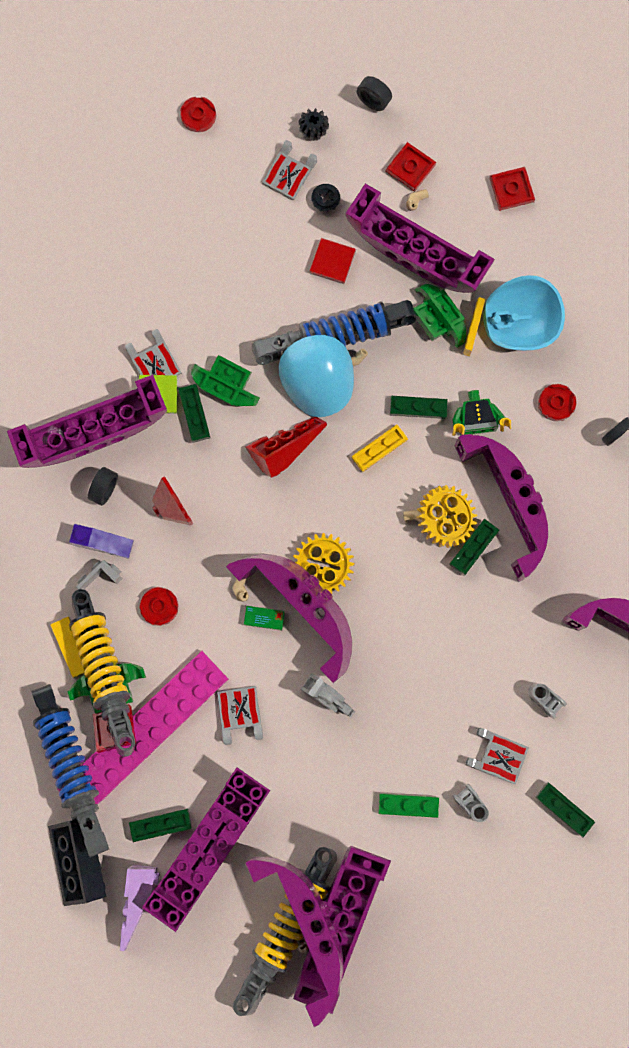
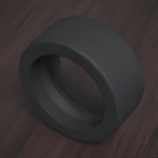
(374, 93)
(102, 486)

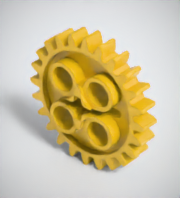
(459, 507)
(328, 547)

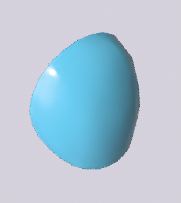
(524, 314)
(317, 375)

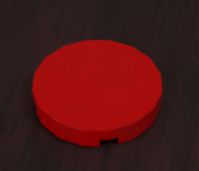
(198, 114)
(557, 402)
(159, 606)

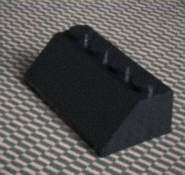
(77, 872)

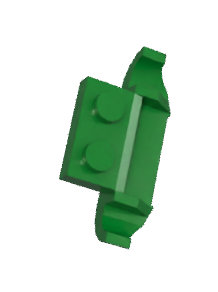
(440, 315)
(226, 382)
(128, 671)

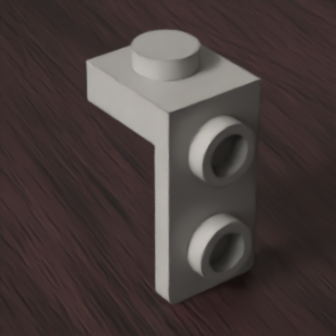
(112, 571)

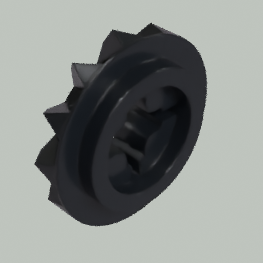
(321, 191)

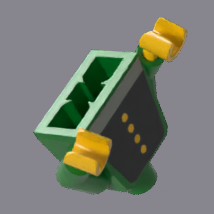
(478, 416)

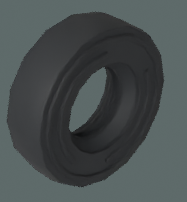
(616, 432)

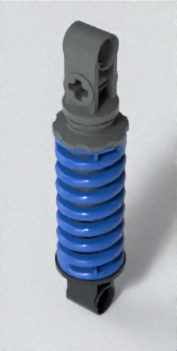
(343, 328)
(67, 769)

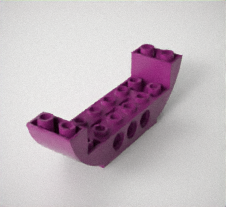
(206, 849)

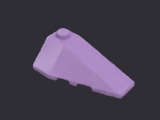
(138, 888)

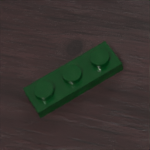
(418, 407)
(194, 413)
(474, 547)
(565, 809)
(160, 825)

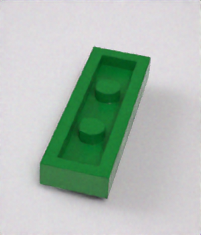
(408, 805)

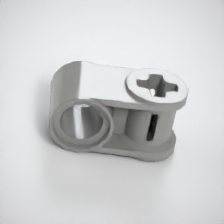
(549, 702)
(471, 802)

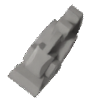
(326, 695)

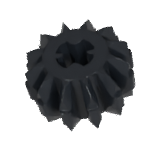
(313, 124)

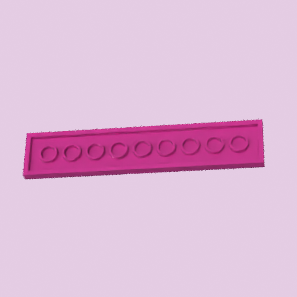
(157, 722)

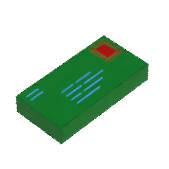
(264, 618)

